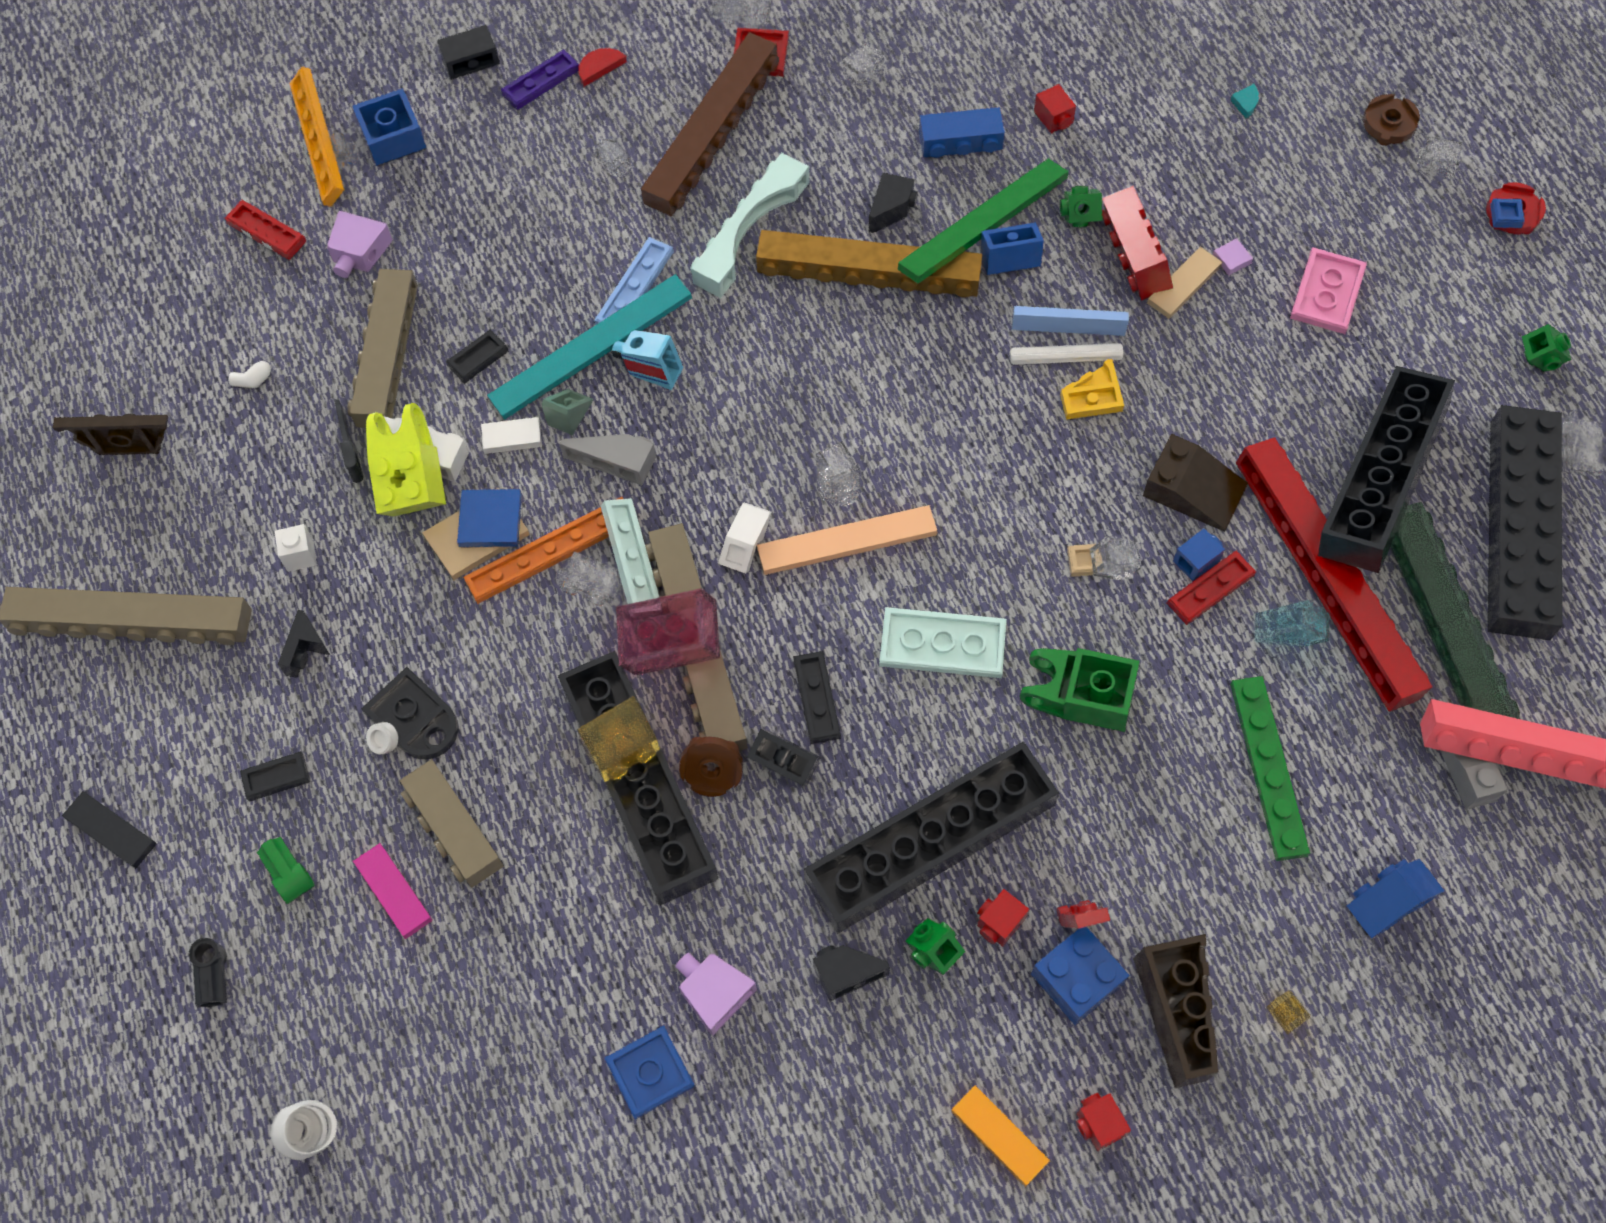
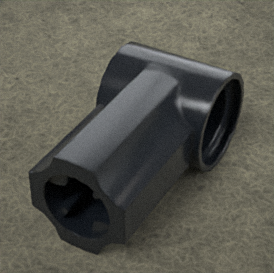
(208, 976)

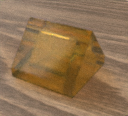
(1288, 1011)

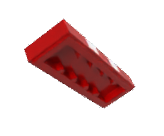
(265, 229)

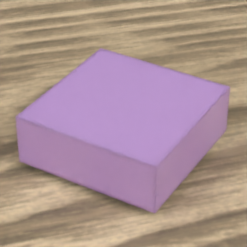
(1233, 256)

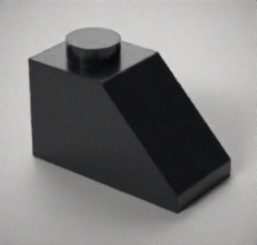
(891, 201)
(846, 970)

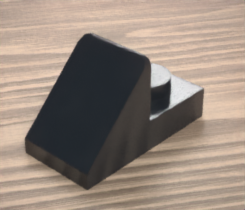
(300, 640)

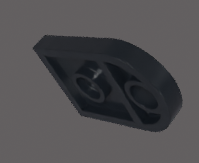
(414, 714)

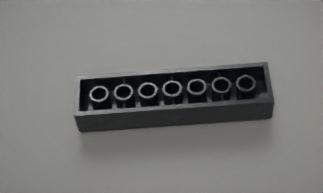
(1386, 469)
(1525, 523)
(647, 794)
(930, 837)

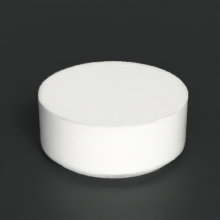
(382, 738)

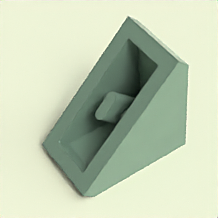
(565, 410)

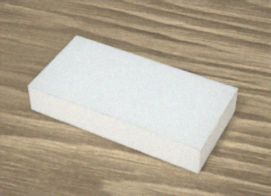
(511, 435)

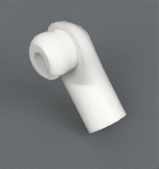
(252, 377)

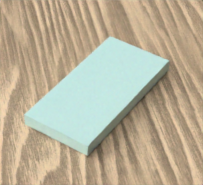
(943, 642)

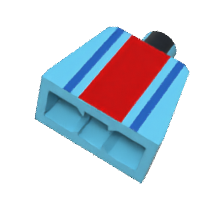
(650, 357)

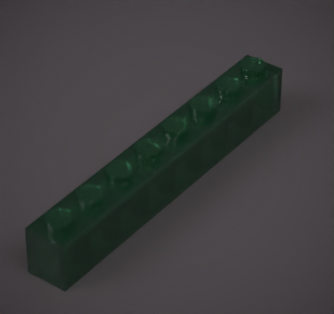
(1448, 616)

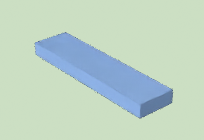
(638, 277)
(1070, 320)

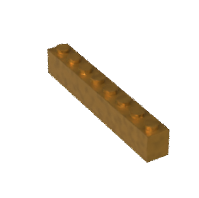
(860, 263)

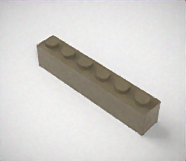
(384, 345)

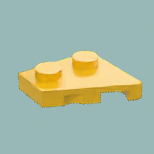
(1093, 394)

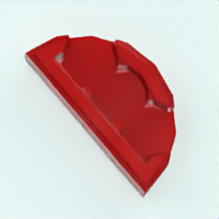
(599, 63)

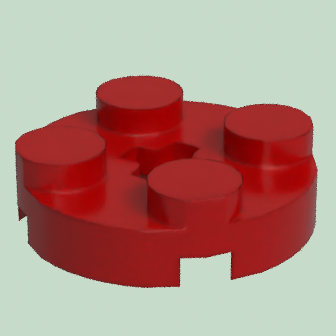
(1532, 207)

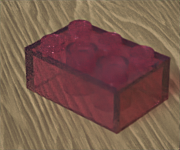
(667, 632)

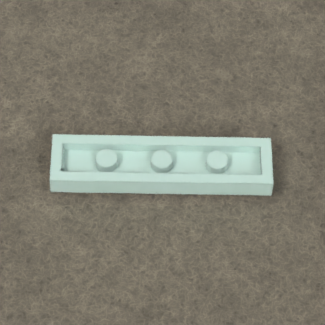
(629, 550)

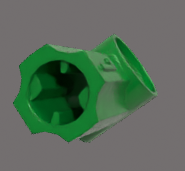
(288, 875)

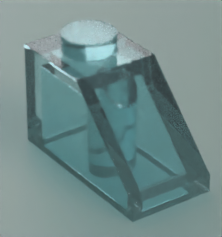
(1293, 625)

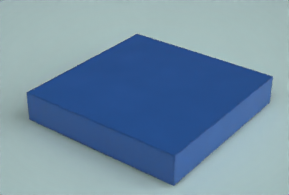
(489, 518)
(649, 1072)

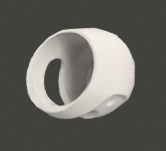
(291, 1121)

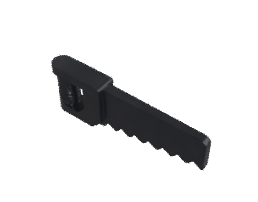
(349, 452)

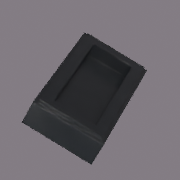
(477, 356)
(274, 776)

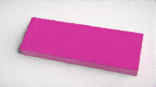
(392, 891)

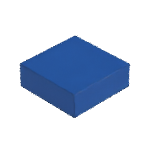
(1507, 213)

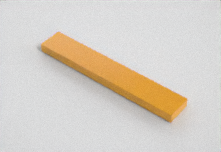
(316, 136)

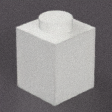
(295, 548)

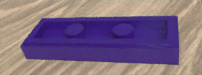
(540, 79)

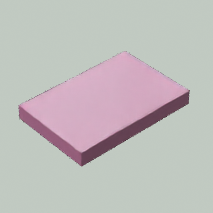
(1328, 290)

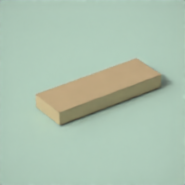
(1186, 282)

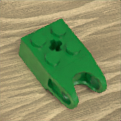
(1084, 686)

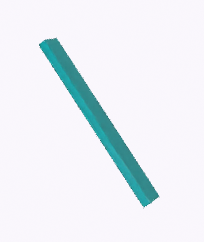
(589, 347)

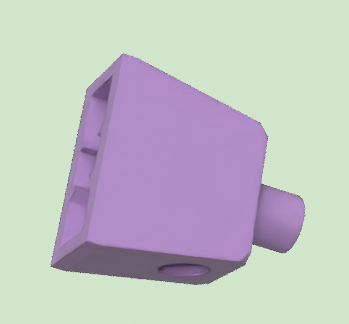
(356, 243)
(713, 989)

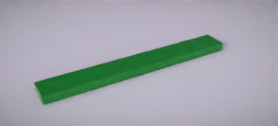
(987, 216)

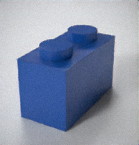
(1011, 248)

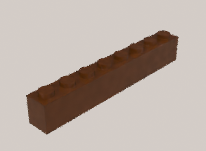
(710, 125)

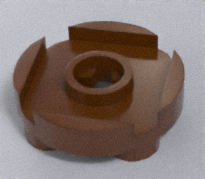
(1386, 131)
(714, 750)

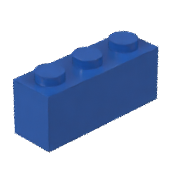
(961, 132)

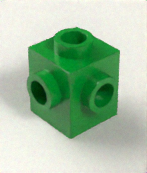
(1090, 210)
(1547, 348)
(934, 946)

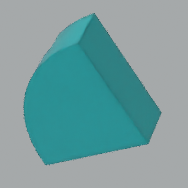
(1246, 100)

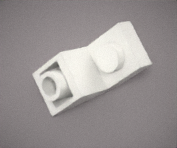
(742, 538)

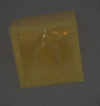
(619, 740)

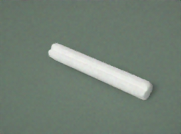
(1066, 353)

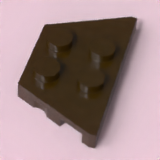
(116, 434)

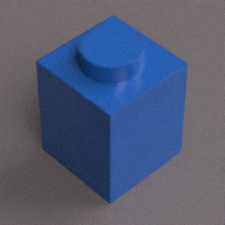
(1199, 554)

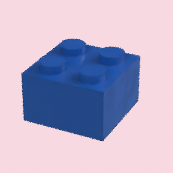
(389, 126)
(1079, 974)

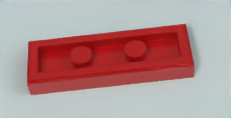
(1211, 587)

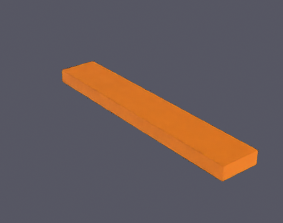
(537, 556)

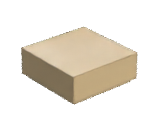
(1080, 560)

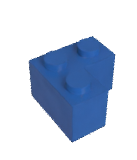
(1396, 895)

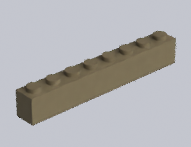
(125, 615)
(707, 679)

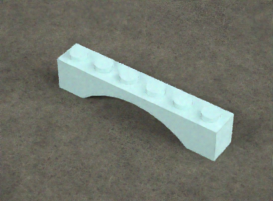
(779, 186)

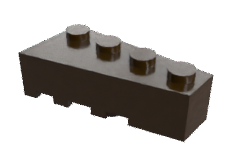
(1179, 1001)

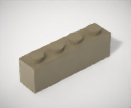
(451, 823)

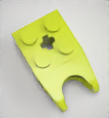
(403, 464)

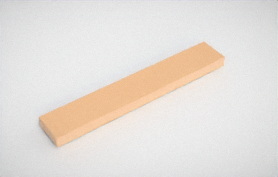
(846, 540)

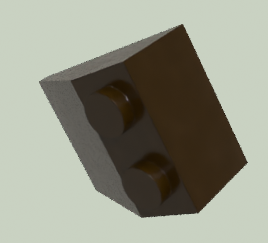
(1195, 483)

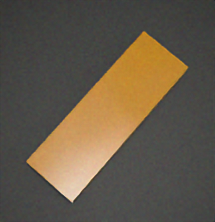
(1000, 1135)

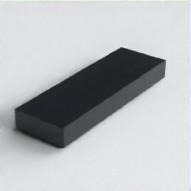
(816, 697)
(109, 829)

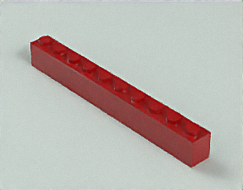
(1338, 585)

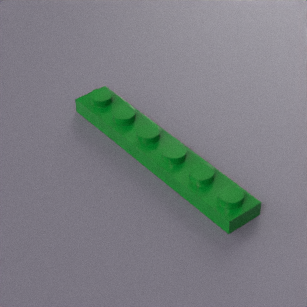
(1269, 769)

